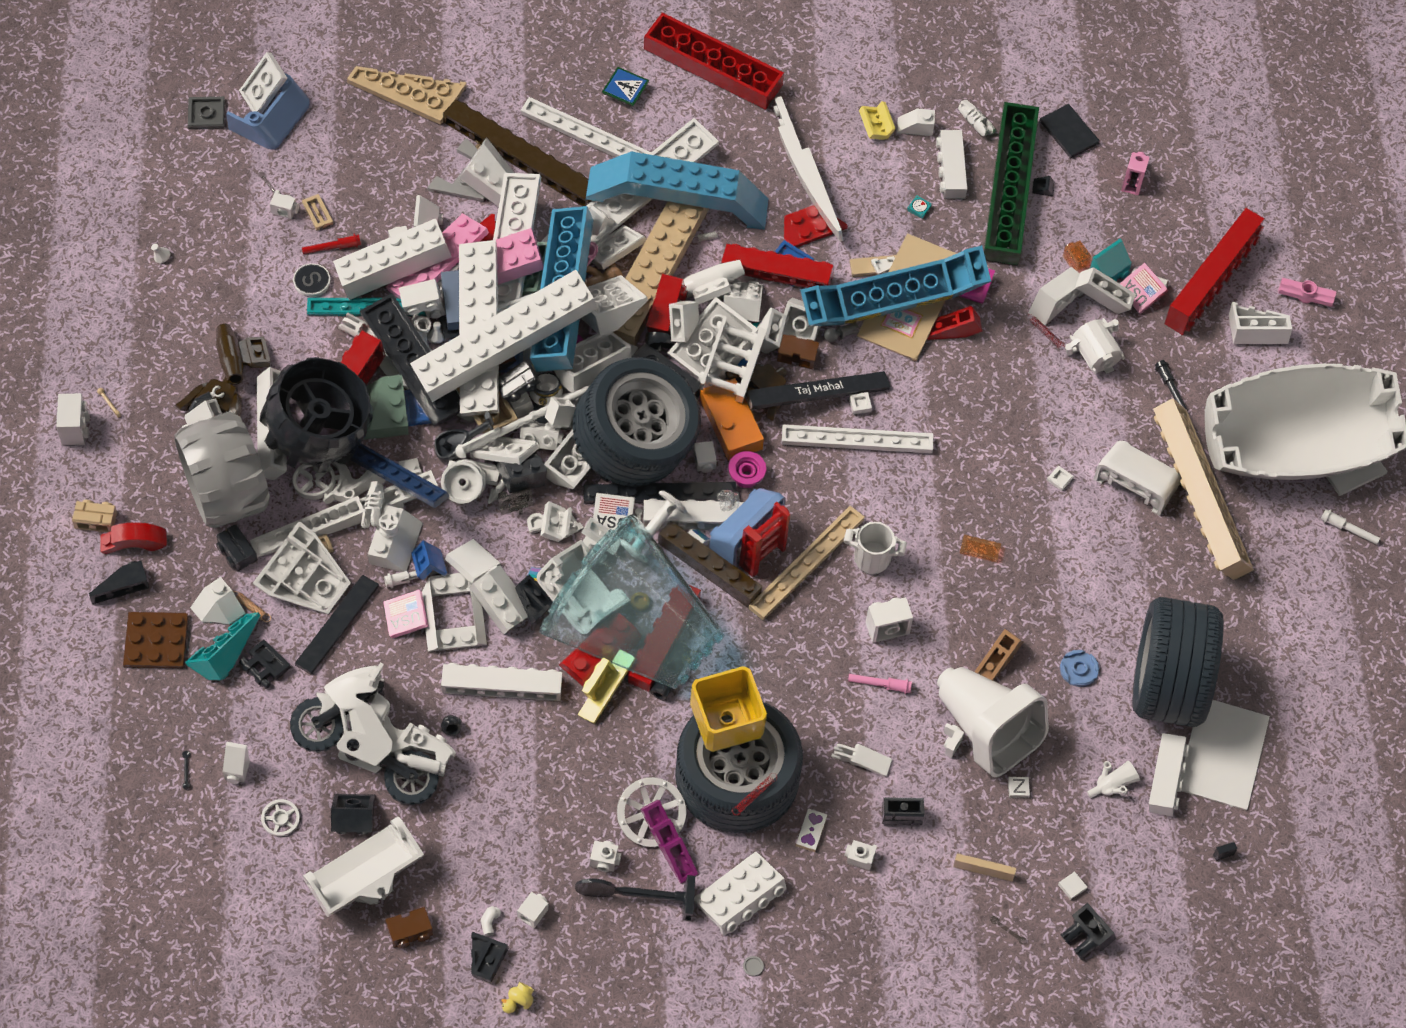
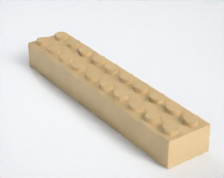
(660, 256)
(1202, 490)

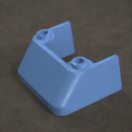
(277, 122)
(753, 512)

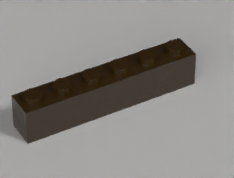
(709, 564)

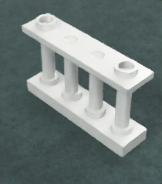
(744, 372)

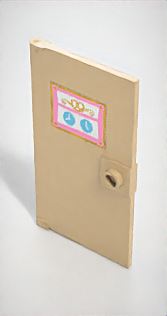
(907, 329)

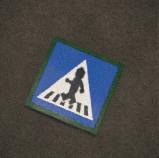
(625, 86)

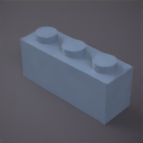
(450, 288)

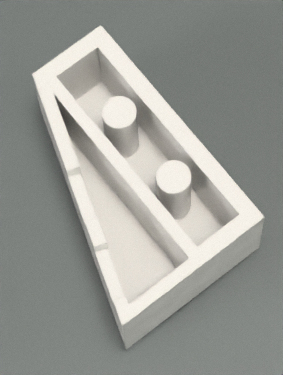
(1055, 296)
(1258, 327)

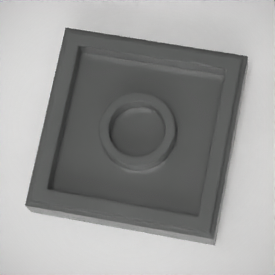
(206, 112)

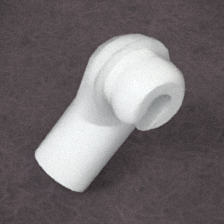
(487, 918)

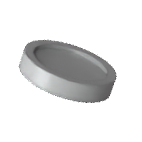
(753, 966)

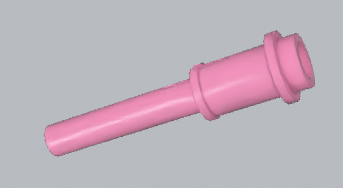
(891, 684)

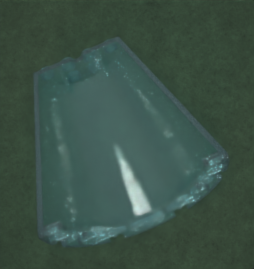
(634, 609)

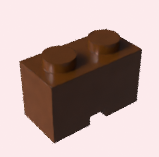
(798, 350)
(409, 928)

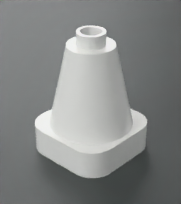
(998, 720)

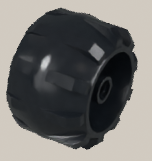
(328, 398)

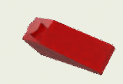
(956, 325)

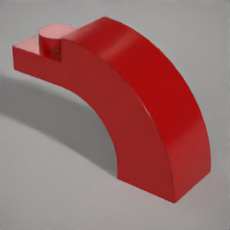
(133, 535)

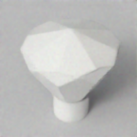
(160, 253)
(436, 334)

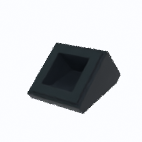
(1043, 186)

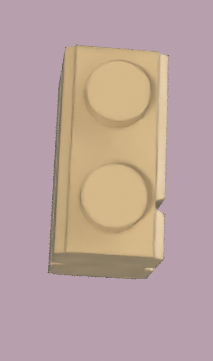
(94, 516)

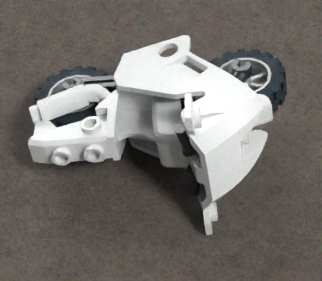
(372, 734)

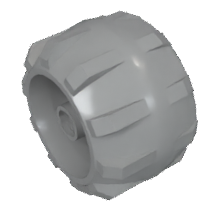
(222, 469)

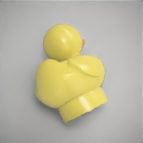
(521, 994)

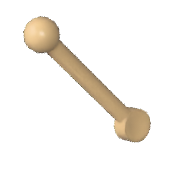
(100, 391)

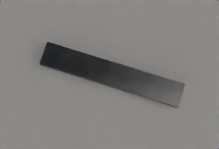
(336, 624)

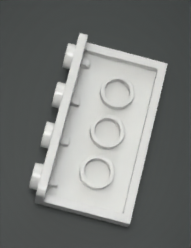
(741, 893)

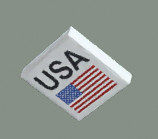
(612, 509)

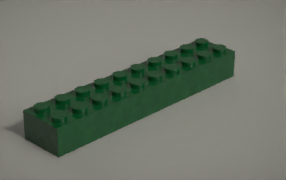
(1011, 183)

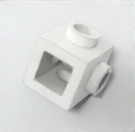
(605, 856)

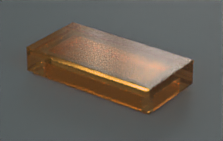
(980, 548)

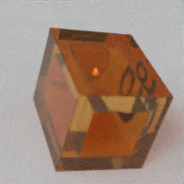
(1076, 255)

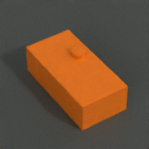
(731, 421)

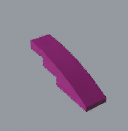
(669, 841)

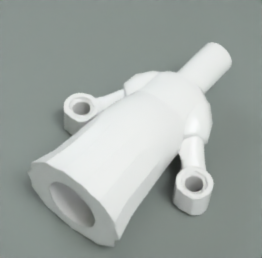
(1115, 781)

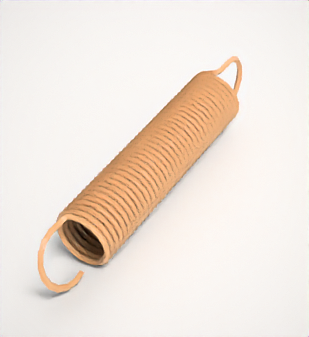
(251, 605)

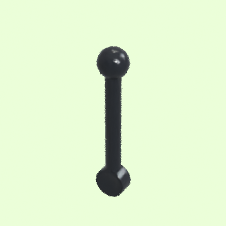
(186, 785)

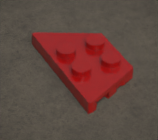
(807, 226)

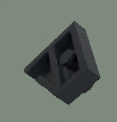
(486, 956)

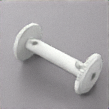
(665, 511)

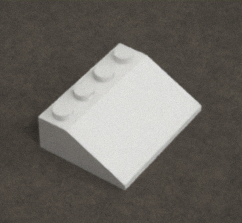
(616, 303)
(696, 352)

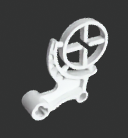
(346, 488)

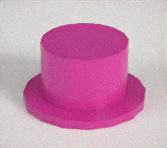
(747, 462)

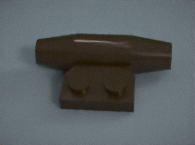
(235, 354)

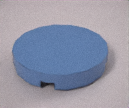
(1076, 673)

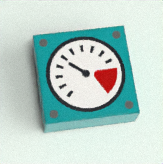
(919, 207)

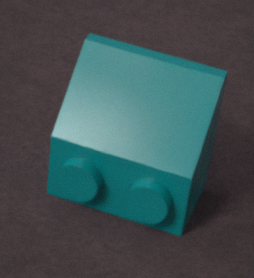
(1113, 261)

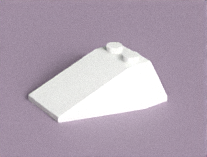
(303, 572)

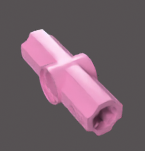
(1299, 290)

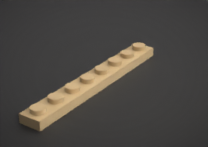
(805, 563)

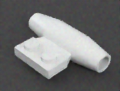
(713, 281)

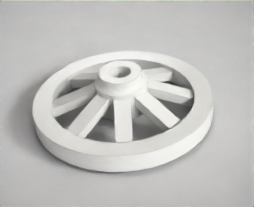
(624, 799)

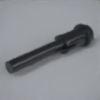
(1163, 370)

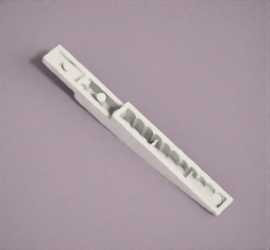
(806, 169)
(333, 518)

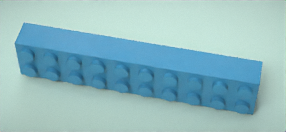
(565, 252)

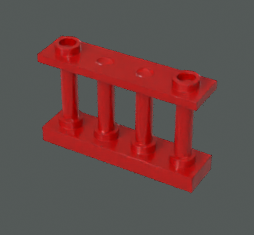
(760, 542)

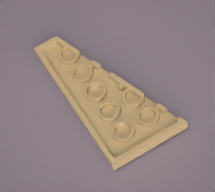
(412, 92)

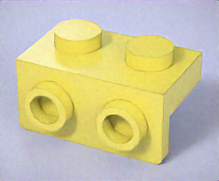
(877, 121)

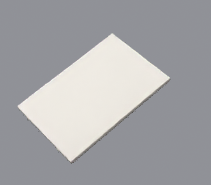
(1225, 755)

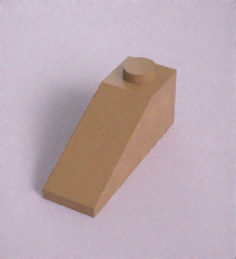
(999, 655)

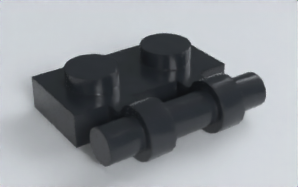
(269, 659)

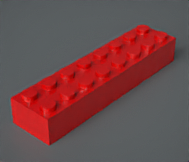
(713, 60)
(1214, 272)

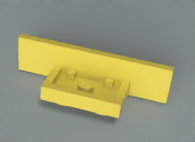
(601, 688)

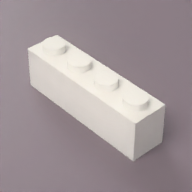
(952, 164)
(1167, 774)

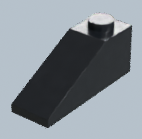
(124, 581)

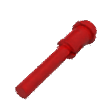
(341, 243)

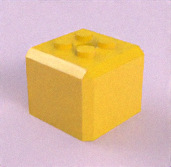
(728, 694)

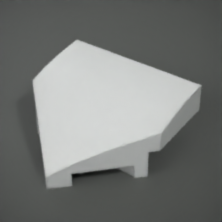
(558, 522)

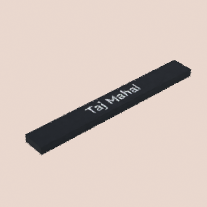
(817, 390)

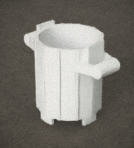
(1097, 345)
(874, 546)

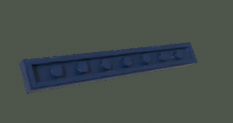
(399, 476)

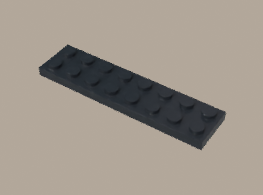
(403, 347)

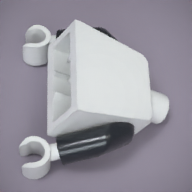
(204, 407)

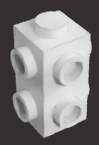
(544, 434)

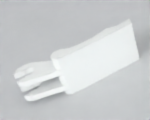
(864, 758)

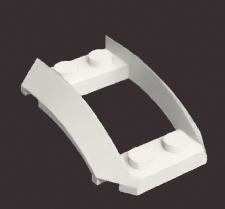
(453, 637)

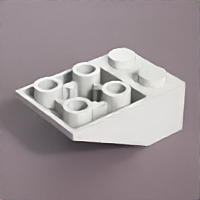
(745, 299)

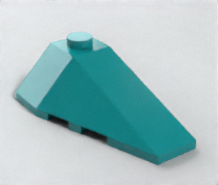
(221, 657)

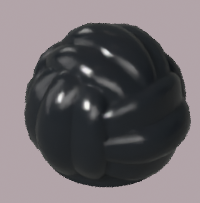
(451, 725)

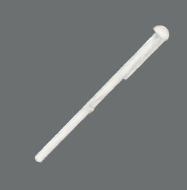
(461, 450)

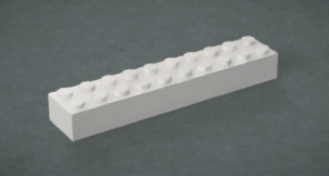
(504, 335)

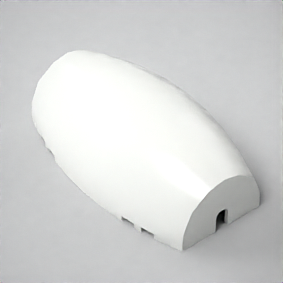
(1305, 422)

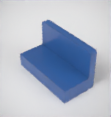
(426, 559)

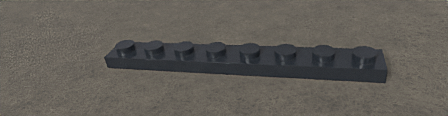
(681, 491)

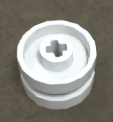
(474, 477)

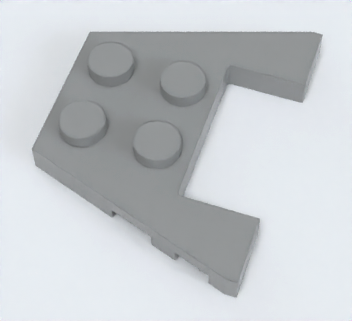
(459, 187)

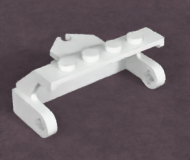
(366, 870)

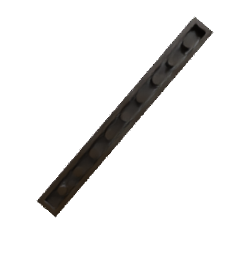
(518, 151)

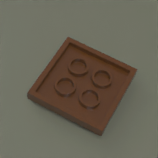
(155, 640)

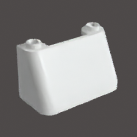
(1139, 474)
(560, 567)

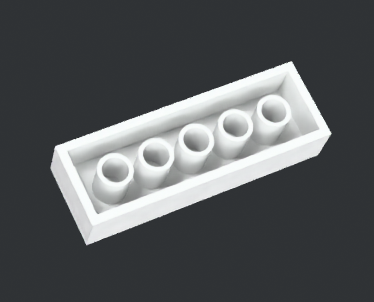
(392, 259)

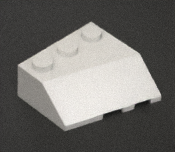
(486, 172)

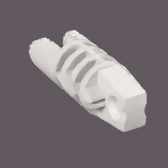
(976, 118)
(373, 505)

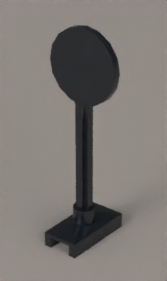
(604, 888)

